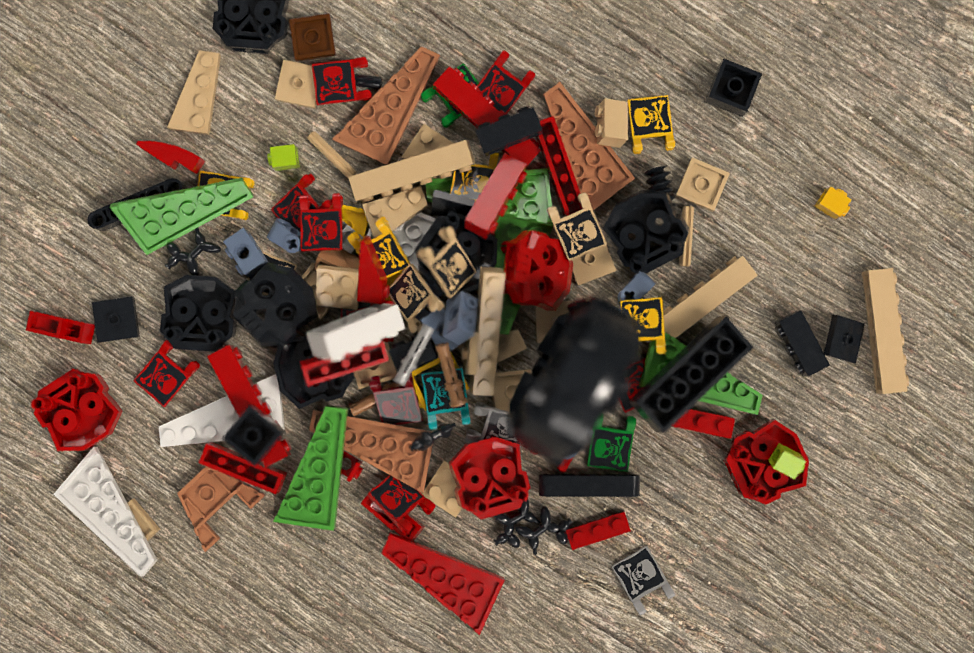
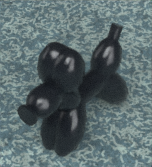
(190, 258)
(427, 439)
(509, 522)
(546, 525)

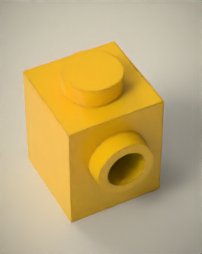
(833, 202)

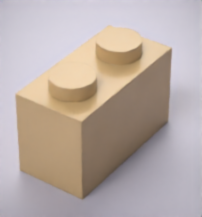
(611, 123)

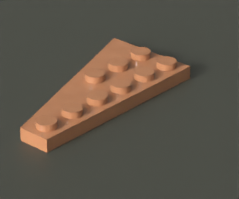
(386, 115)
(595, 166)
(385, 448)

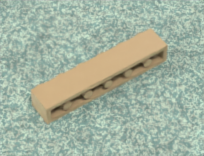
(411, 171)
(707, 295)
(488, 326)
(885, 331)

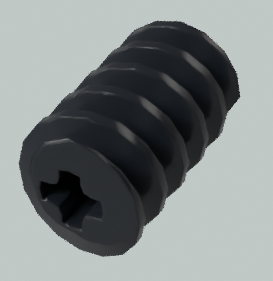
(659, 181)

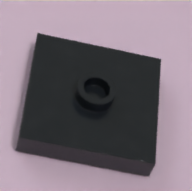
(445, 203)
(115, 319)
(844, 339)

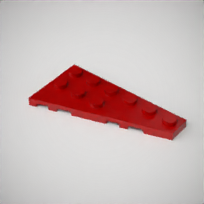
(454, 583)

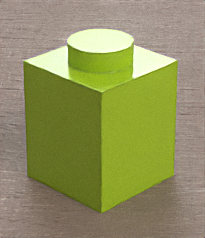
(283, 157)
(787, 461)

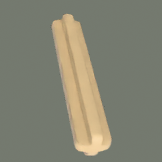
(331, 154)
(688, 214)

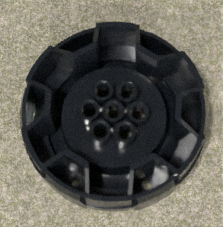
(574, 379)

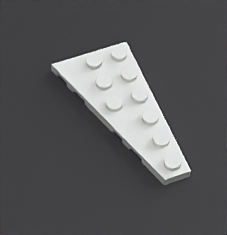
(215, 419)
(102, 507)

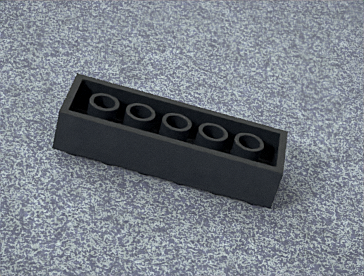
(691, 374)

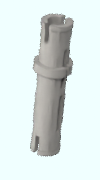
(402, 377)

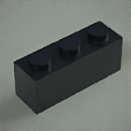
(509, 130)
(801, 344)

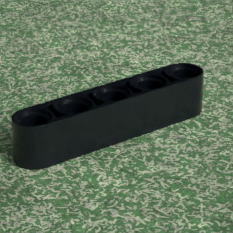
(109, 218)
(589, 485)

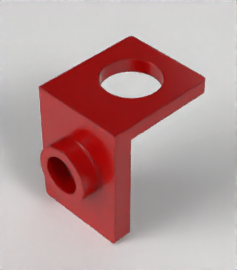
(355, 469)

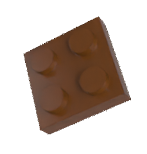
(312, 37)

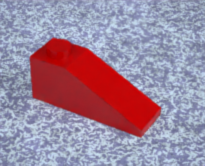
(371, 276)

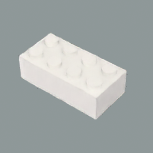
(355, 331)

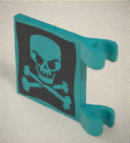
(438, 399)

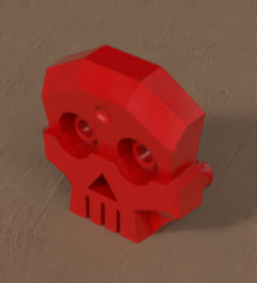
(536, 270)
(86, 424)
(485, 461)
(760, 483)

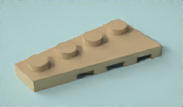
(197, 98)

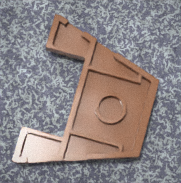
(207, 495)

